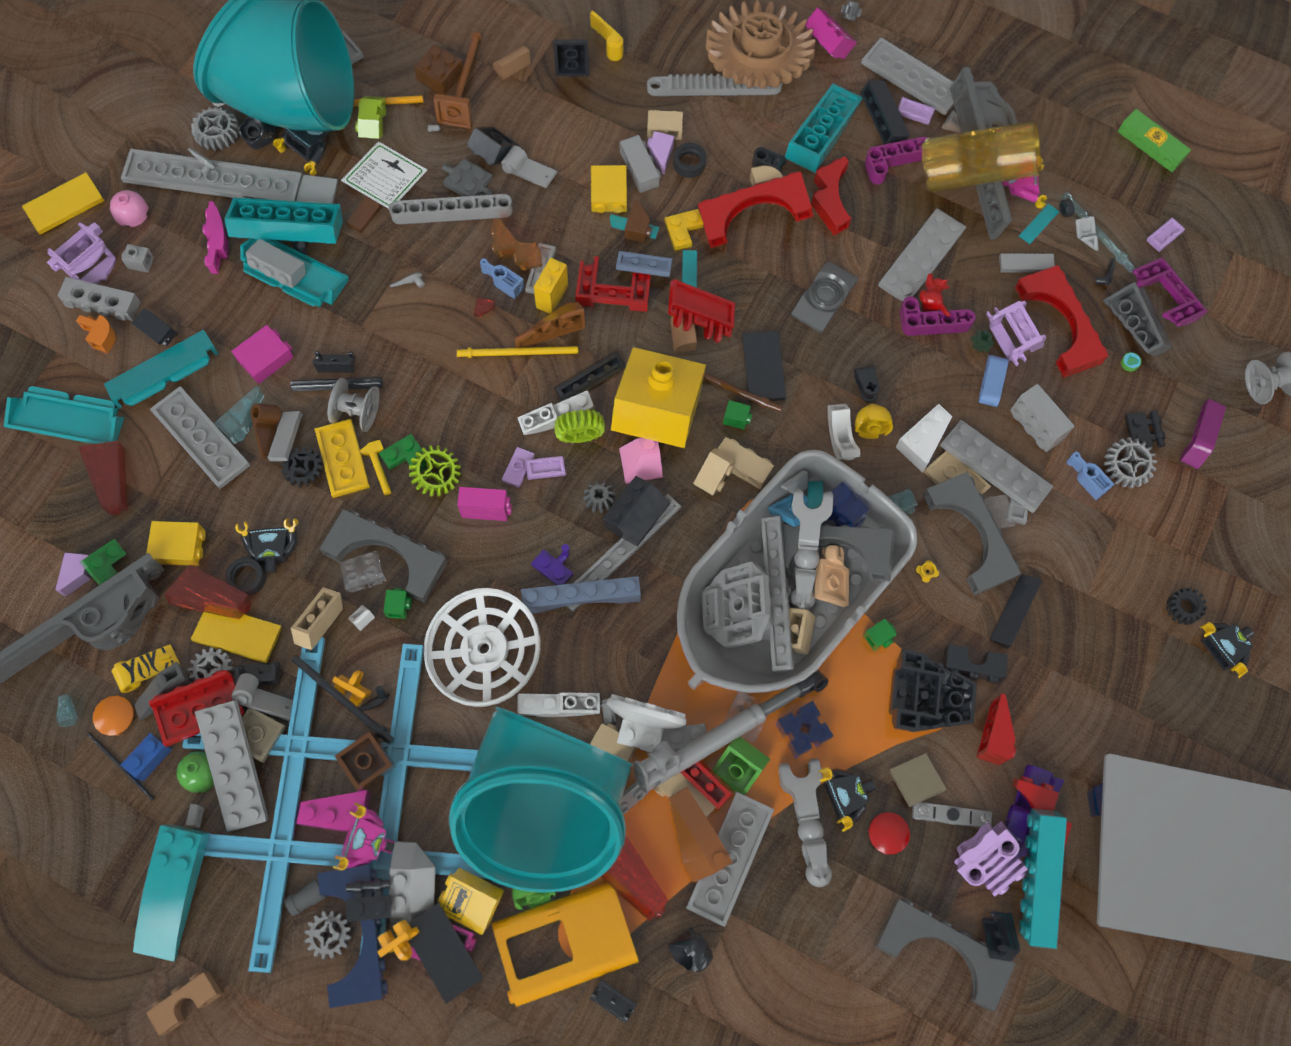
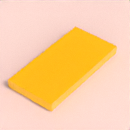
(62, 203)
(342, 458)
(241, 636)

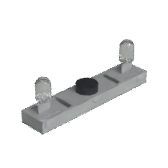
(951, 815)

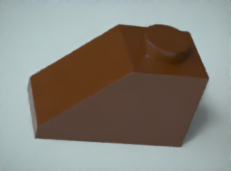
(638, 224)

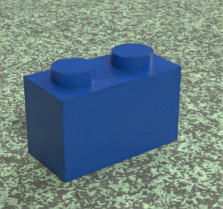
(146, 757)

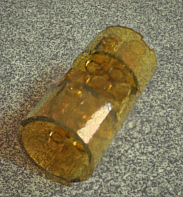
(982, 156)

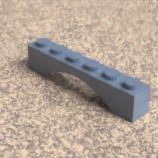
(608, 591)

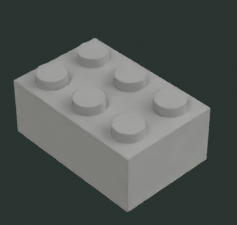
(1041, 418)

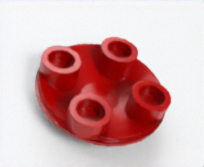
(889, 833)

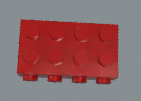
(177, 709)

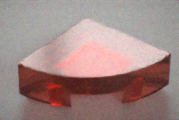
(483, 306)

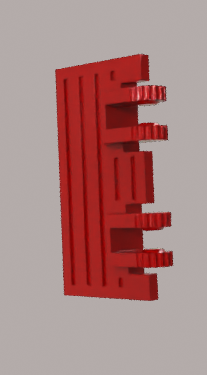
(706, 308)

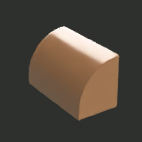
(512, 62)
(682, 339)

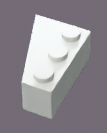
(924, 437)

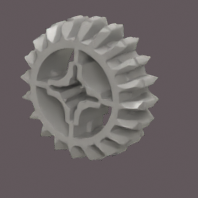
(214, 123)
(1130, 470)

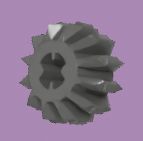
(604, 502)

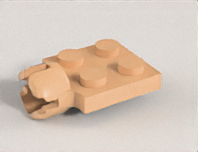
(832, 577)

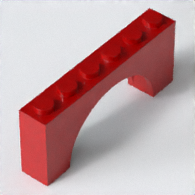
(783, 191)
(1052, 288)

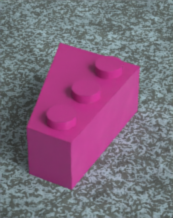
(830, 34)
(333, 811)

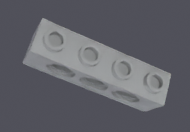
(73, 289)

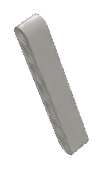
(457, 204)

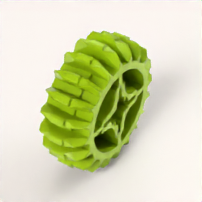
(579, 426)
(430, 464)

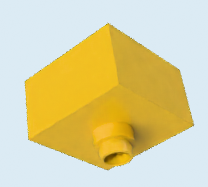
(657, 397)

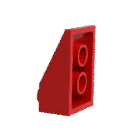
(998, 734)

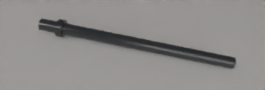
(381, 732)

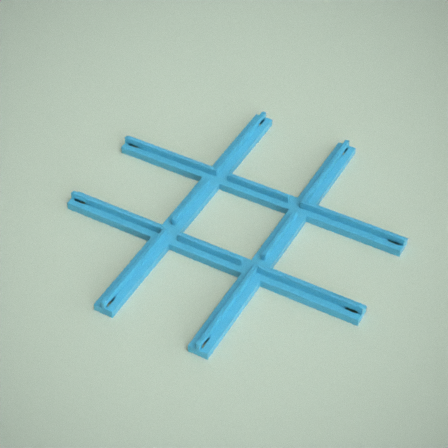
(296, 747)

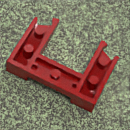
(589, 292)

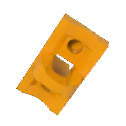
(353, 685)
(400, 944)

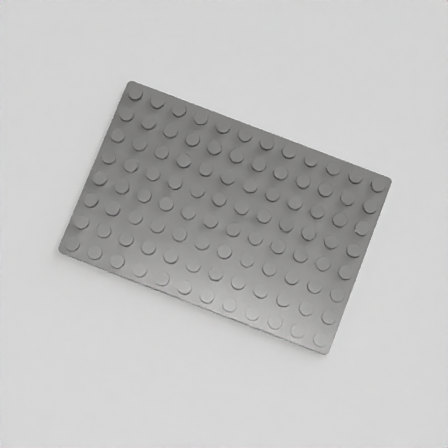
(1195, 858)

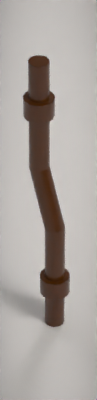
(763, 402)

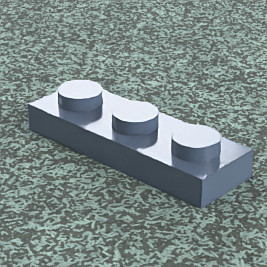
(644, 264)

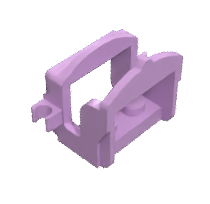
(77, 244)
(1023, 328)

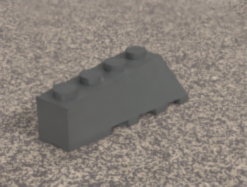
(1140, 318)

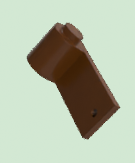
(264, 420)

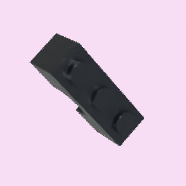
(992, 668)

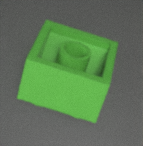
(740, 765)

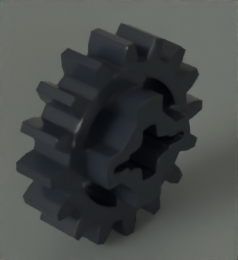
(298, 475)

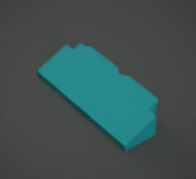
(317, 286)
(154, 373)
(56, 415)

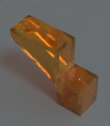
(505, 245)

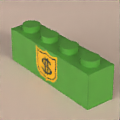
(1154, 140)

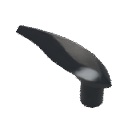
(300, 246)
(1108, 275)
(377, 701)

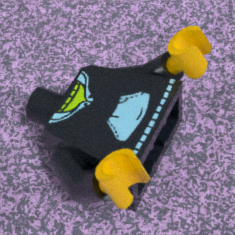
(307, 144)
(270, 544)
(1228, 645)
(847, 794)

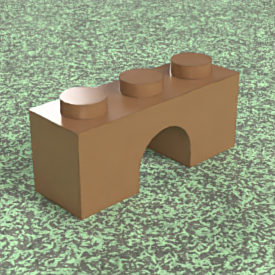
(167, 1013)

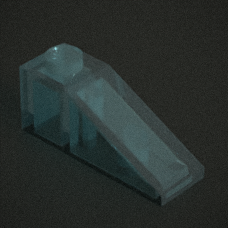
(238, 420)

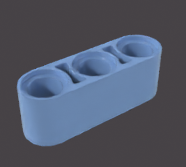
(993, 380)

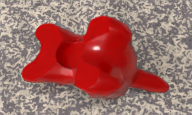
(932, 297)

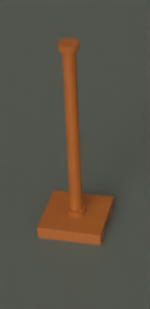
(454, 109)

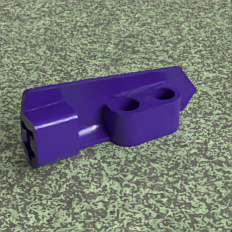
(1017, 815)

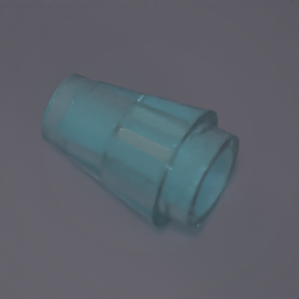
(66, 713)

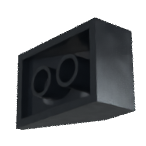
(571, 57)

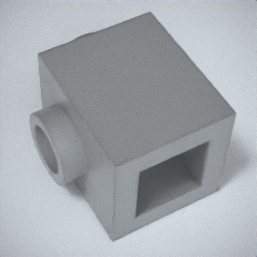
(137, 258)

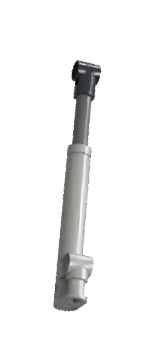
(666, 763)

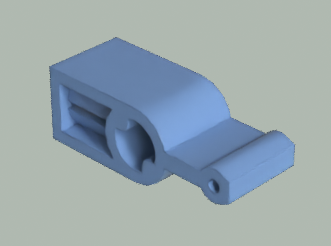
(503, 278)
(1097, 483)

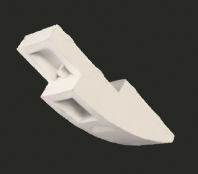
(544, 417)
(558, 704)

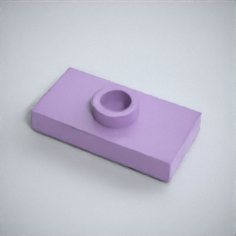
(915, 111)
(1165, 234)
(545, 467)
(516, 469)

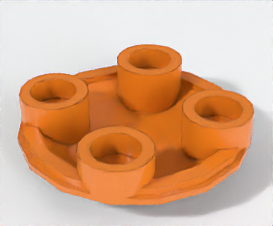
(113, 715)

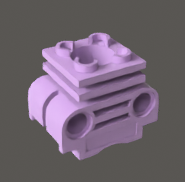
(995, 863)

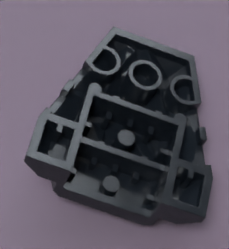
(929, 695)

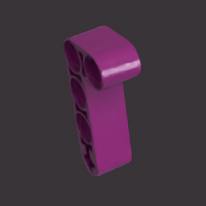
(892, 154)
(959, 320)
(1204, 434)

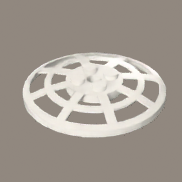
(474, 639)

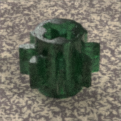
(982, 341)

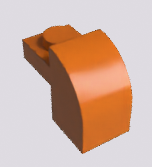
(101, 333)

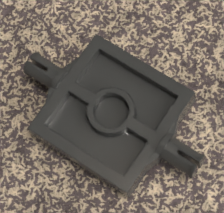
(467, 179)

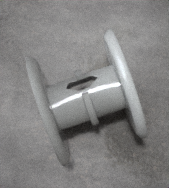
(1263, 380)
(342, 402)

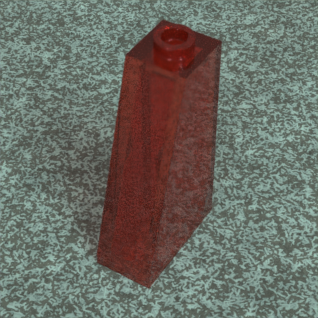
(107, 473)
(207, 594)
(635, 883)

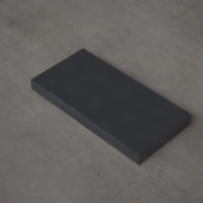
(764, 365)
(444, 954)

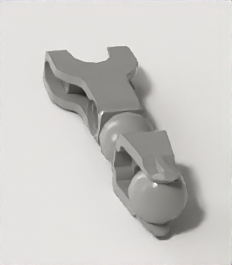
(807, 556)
(807, 813)

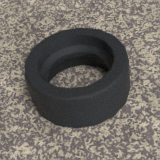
(687, 171)
(242, 562)

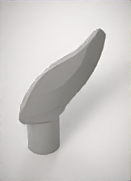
(203, 160)
(415, 277)

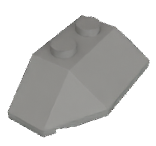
(411, 882)

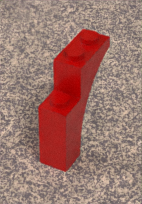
(827, 199)
(1040, 797)

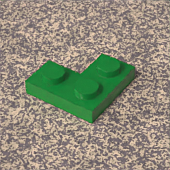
(402, 451)
(100, 562)

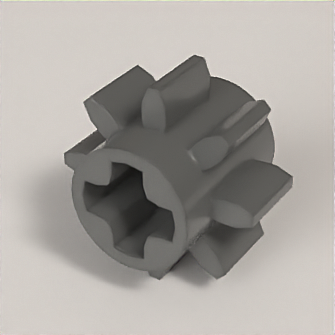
(851, 10)

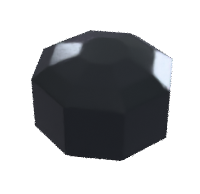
(1066, 208)

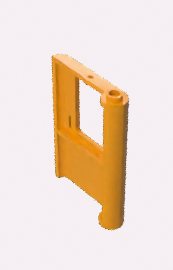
(594, 932)

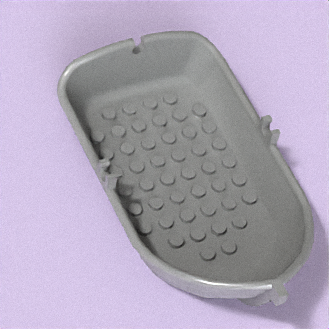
(750, 665)

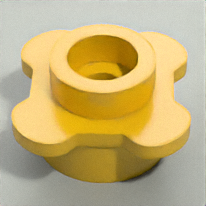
(928, 565)

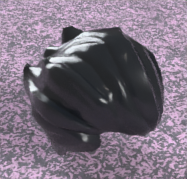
(256, 133)
(691, 951)

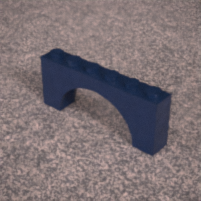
(366, 978)

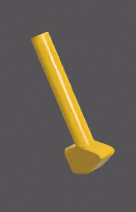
(372, 449)

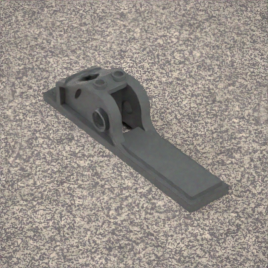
(976, 113)
(100, 617)

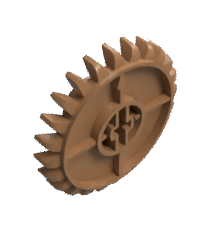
(760, 46)

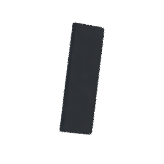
(590, 376)
(1015, 610)

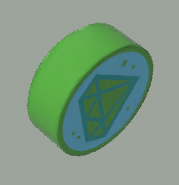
(1131, 361)

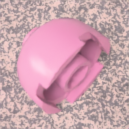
(128, 208)

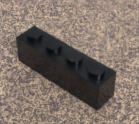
(884, 112)

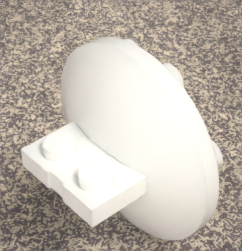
(643, 722)

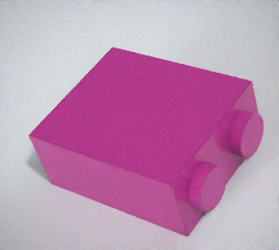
(263, 353)
(484, 504)

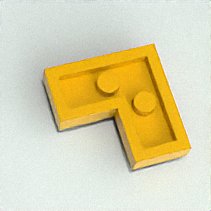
(680, 224)

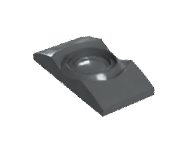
(824, 297)

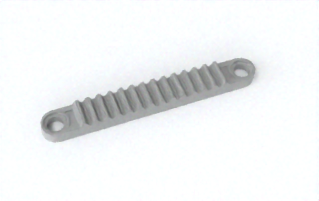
(703, 86)

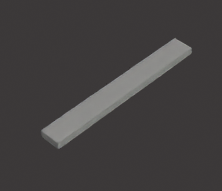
(622, 551)
(776, 570)

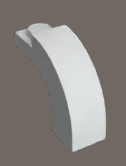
(841, 432)

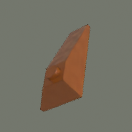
(558, 323)
(698, 842)

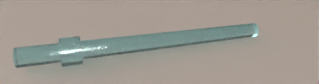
(1121, 257)

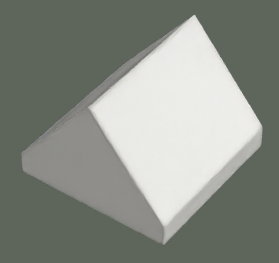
(361, 617)

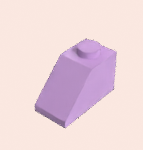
(660, 148)
(72, 574)

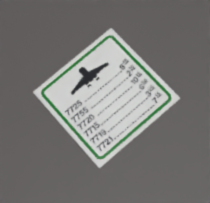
(384, 175)

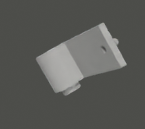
(519, 165)
(250, 696)

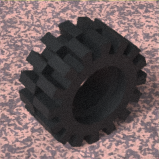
(1193, 598)

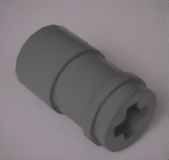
(304, 898)

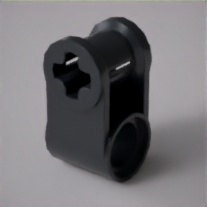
(768, 158)
(867, 383)

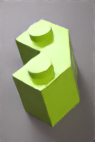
(370, 117)

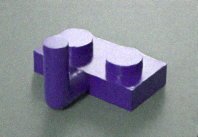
(553, 568)

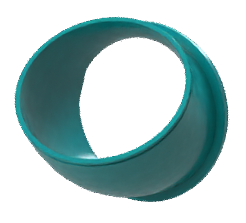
(278, 64)
(539, 807)

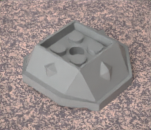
(737, 605)

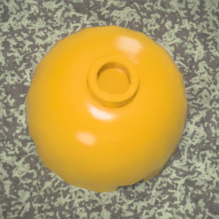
(873, 421)

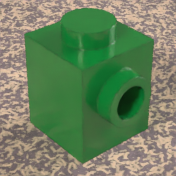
(737, 415)
(397, 603)
(880, 635)

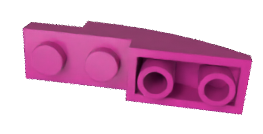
(217, 238)

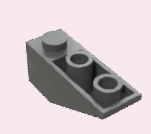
(163, 683)

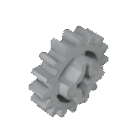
(208, 661)
(327, 943)

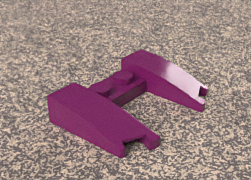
(1160, 271)

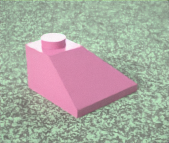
(641, 459)

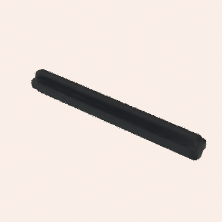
(328, 384)

